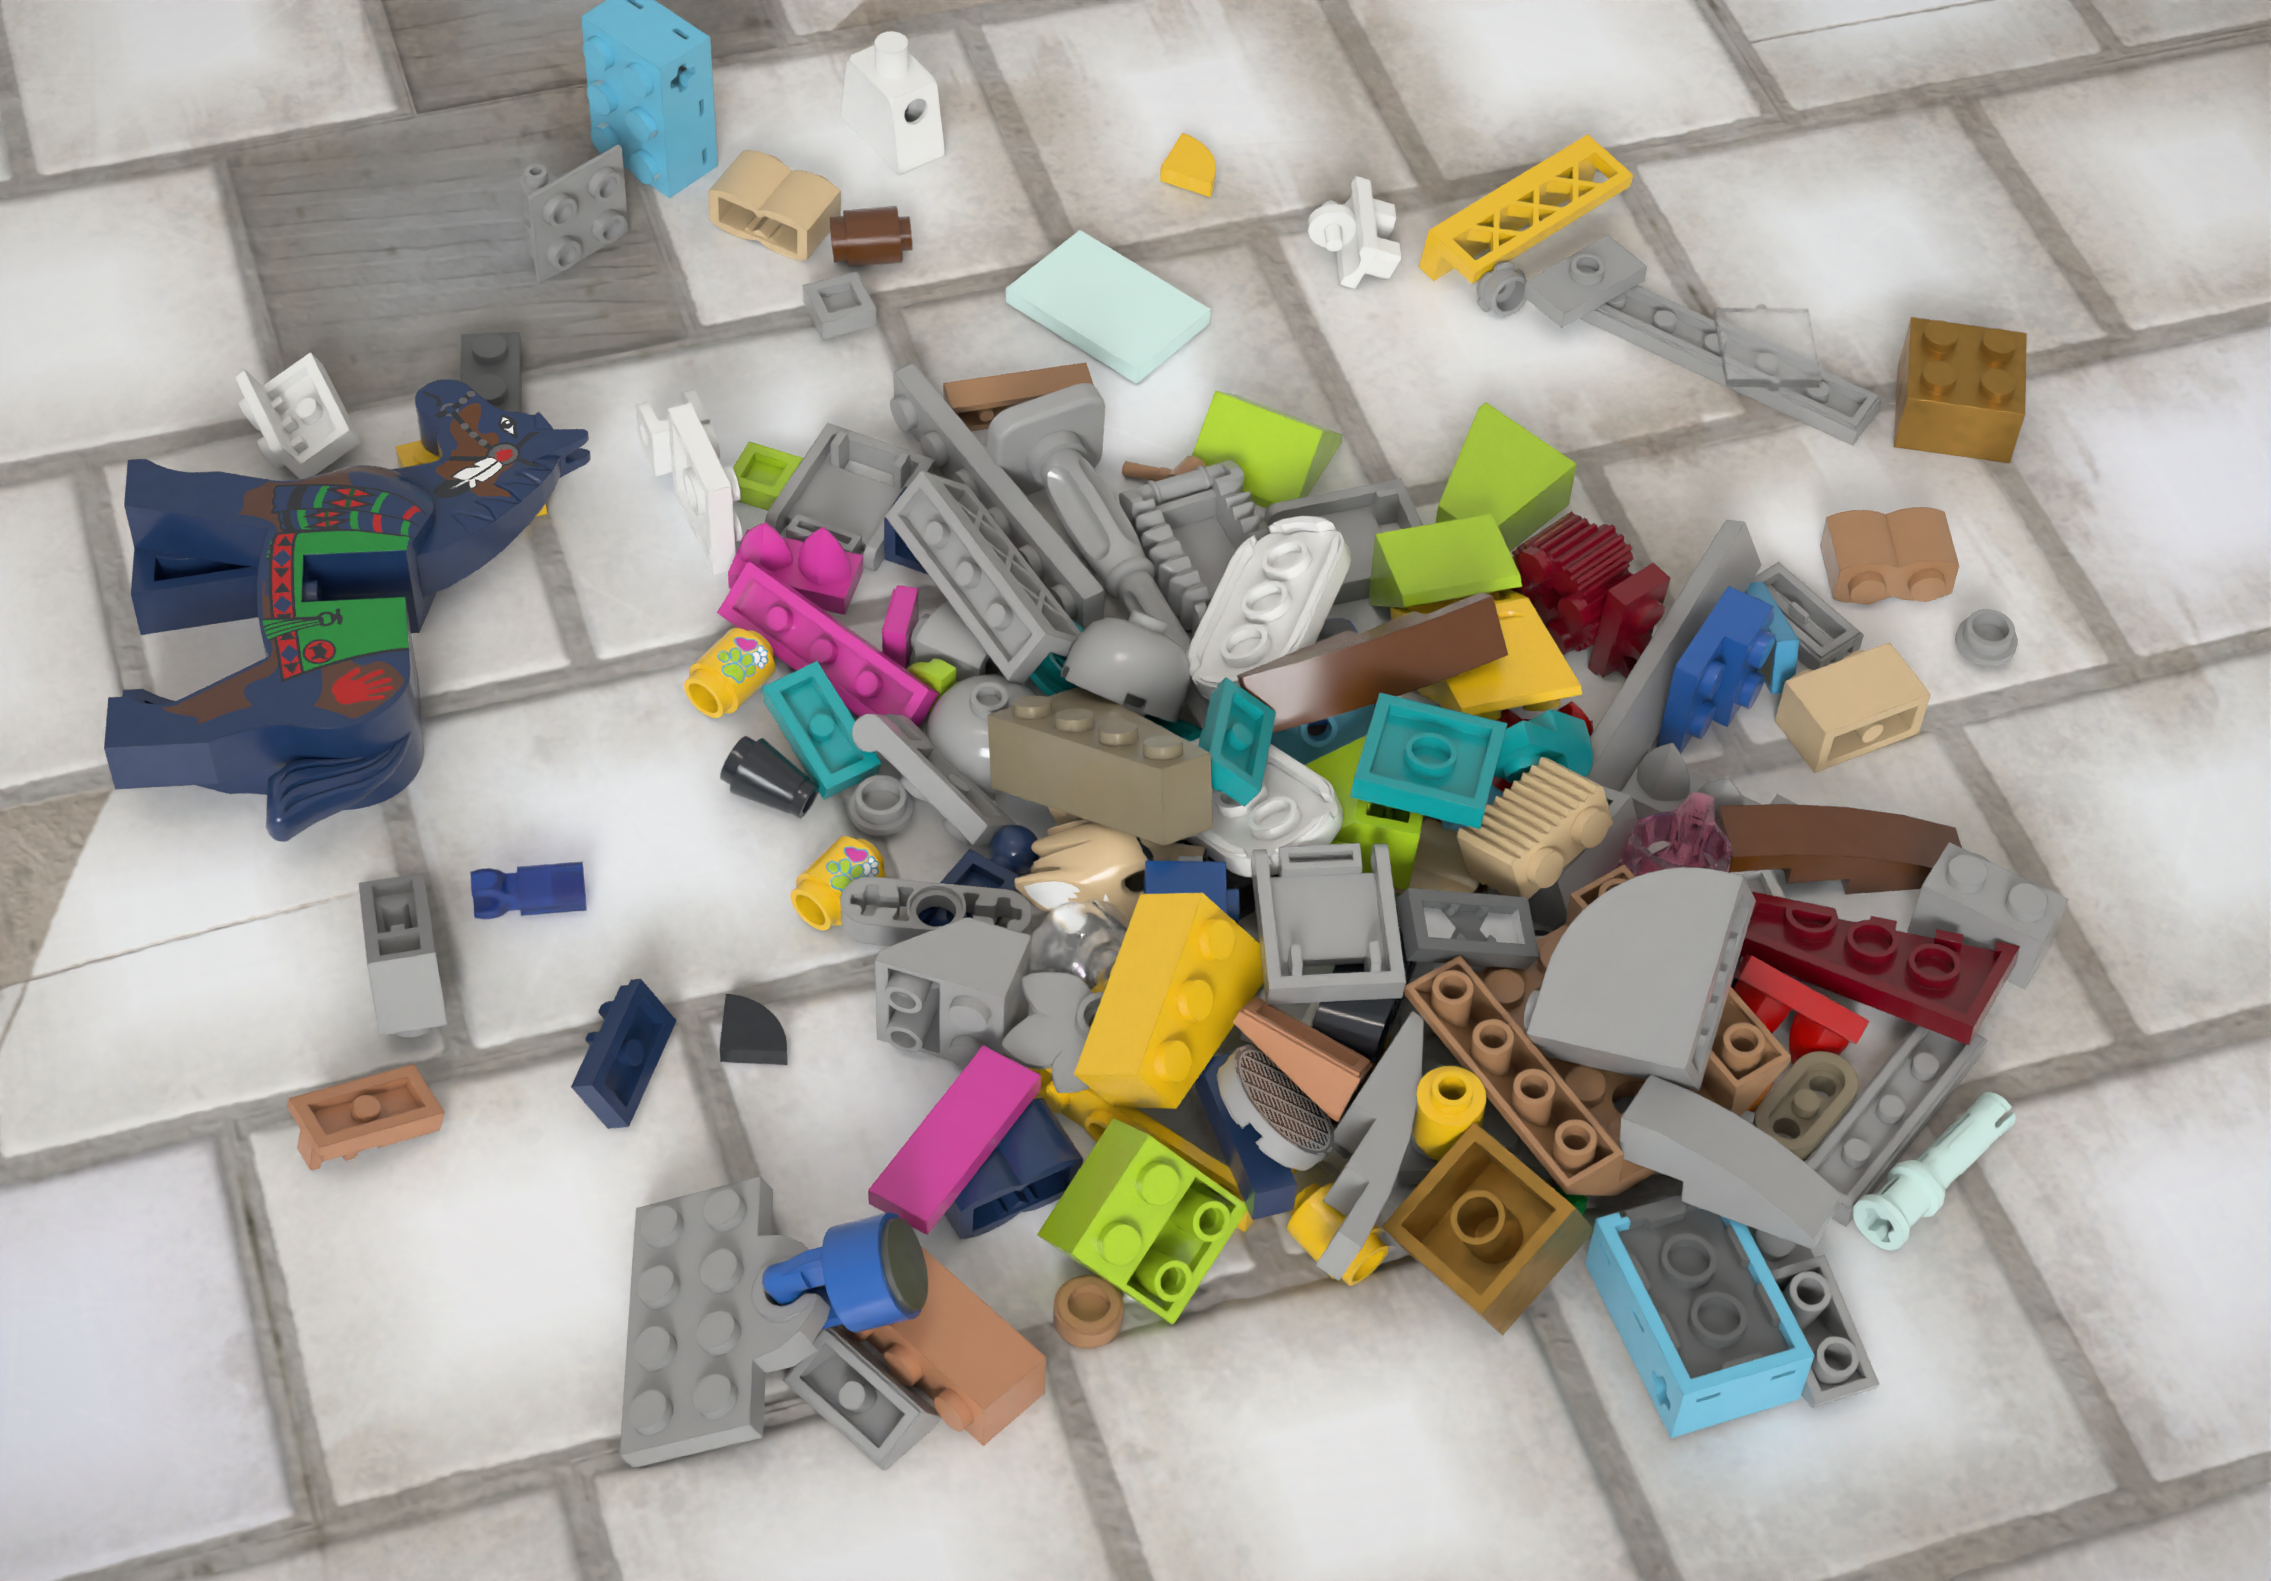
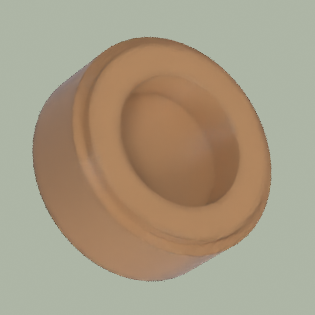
(1088, 1311)

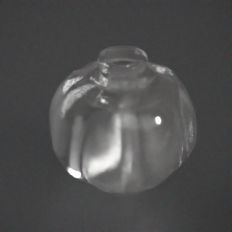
(1080, 941)

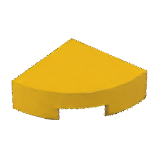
(1190, 166)

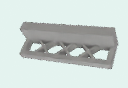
(982, 575)

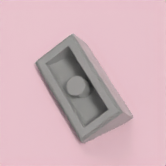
(861, 1397)

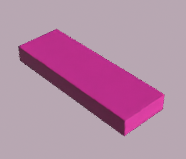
(955, 1139)

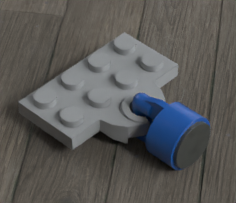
(730, 1302)

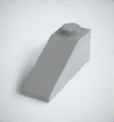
(402, 956)

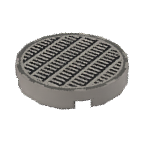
(1261, 1094)

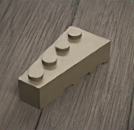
(1101, 765)

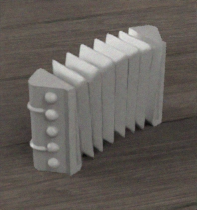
(1191, 532)

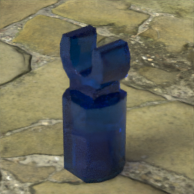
(530, 890)

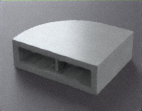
(1644, 976)

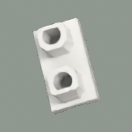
(1357, 234)

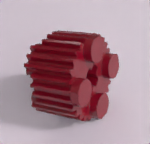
(1569, 576)

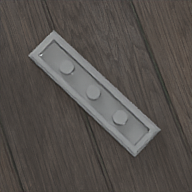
(1891, 1113)

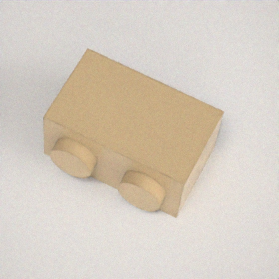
(1852, 706)

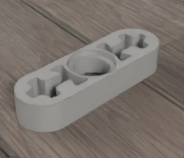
(917, 896)

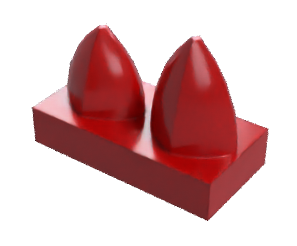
(1818, 1021)

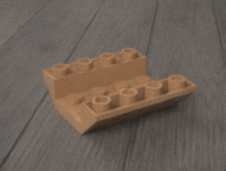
(1567, 1107)

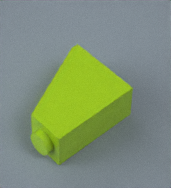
(1508, 475)

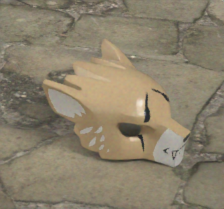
(1092, 862)

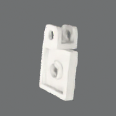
(702, 486)

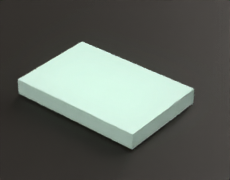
(1108, 306)

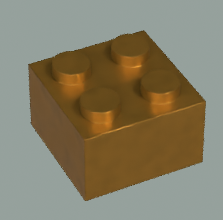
(1960, 390)
(1488, 1228)

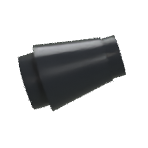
(768, 777)

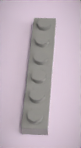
(966, 461)

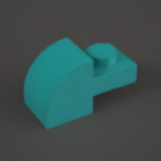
(1549, 736)

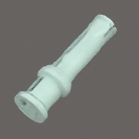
(1919, 1185)

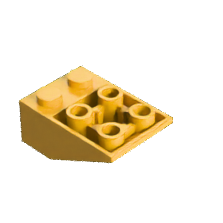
(1528, 677)

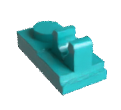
(819, 729)
(1239, 741)

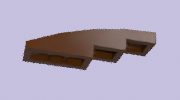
(1388, 659)
(1829, 843)

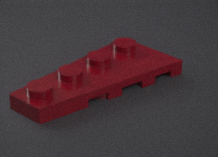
(1897, 972)

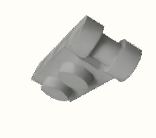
(930, 777)

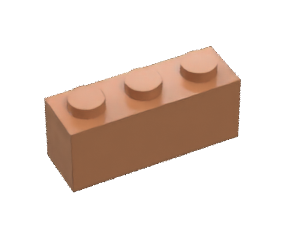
(962, 1357)

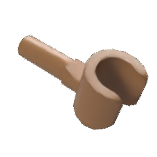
(1156, 474)

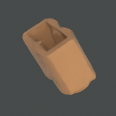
(1889, 555)

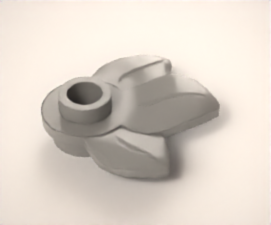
(1057, 1029)

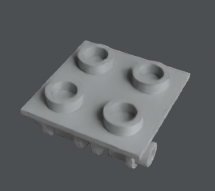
(574, 212)

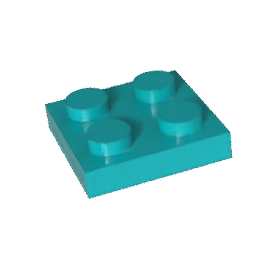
(1429, 760)

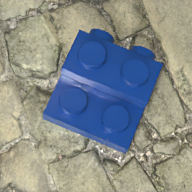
(1718, 668)

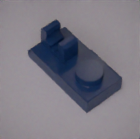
(623, 1054)

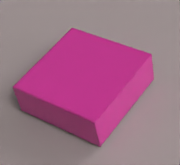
(899, 624)

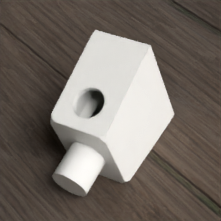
(893, 104)

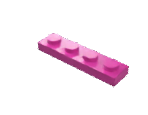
(806, 634)

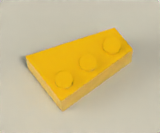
(1168, 1001)

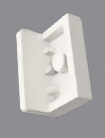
(299, 417)

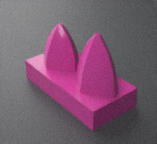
(812, 567)

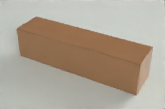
(983, 398)

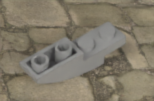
(1813, 1296)

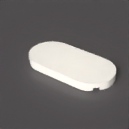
(1269, 600)
(1290, 810)

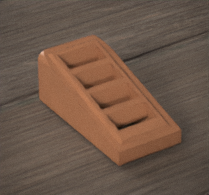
(1313, 1061)

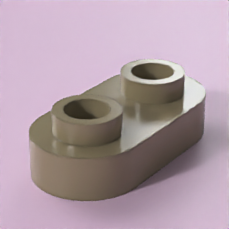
(1799, 1111)

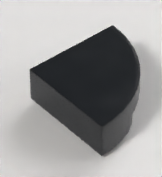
(751, 1033)

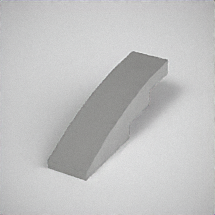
(1377, 1135)

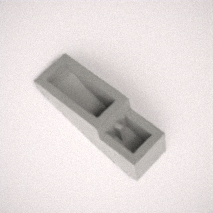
(1726, 1163)

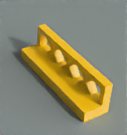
(1523, 201)

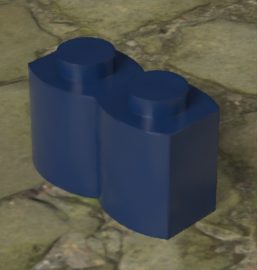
(1020, 1175)

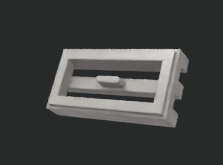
(1814, 646)

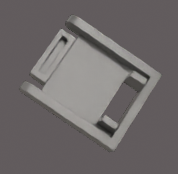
(842, 500)
(1357, 516)
(1327, 915)

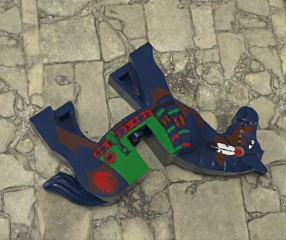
(338, 586)

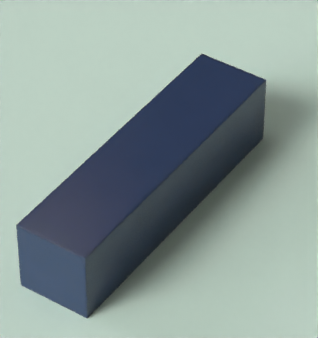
(1263, 1182)

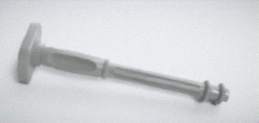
(1055, 448)

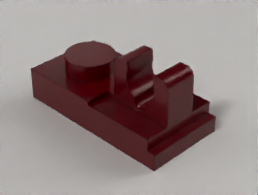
(1629, 621)

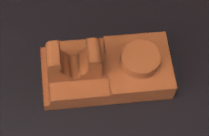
(364, 1115)

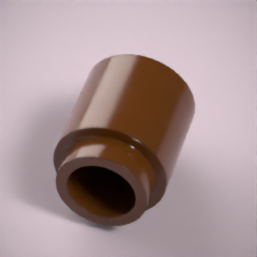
(870, 236)

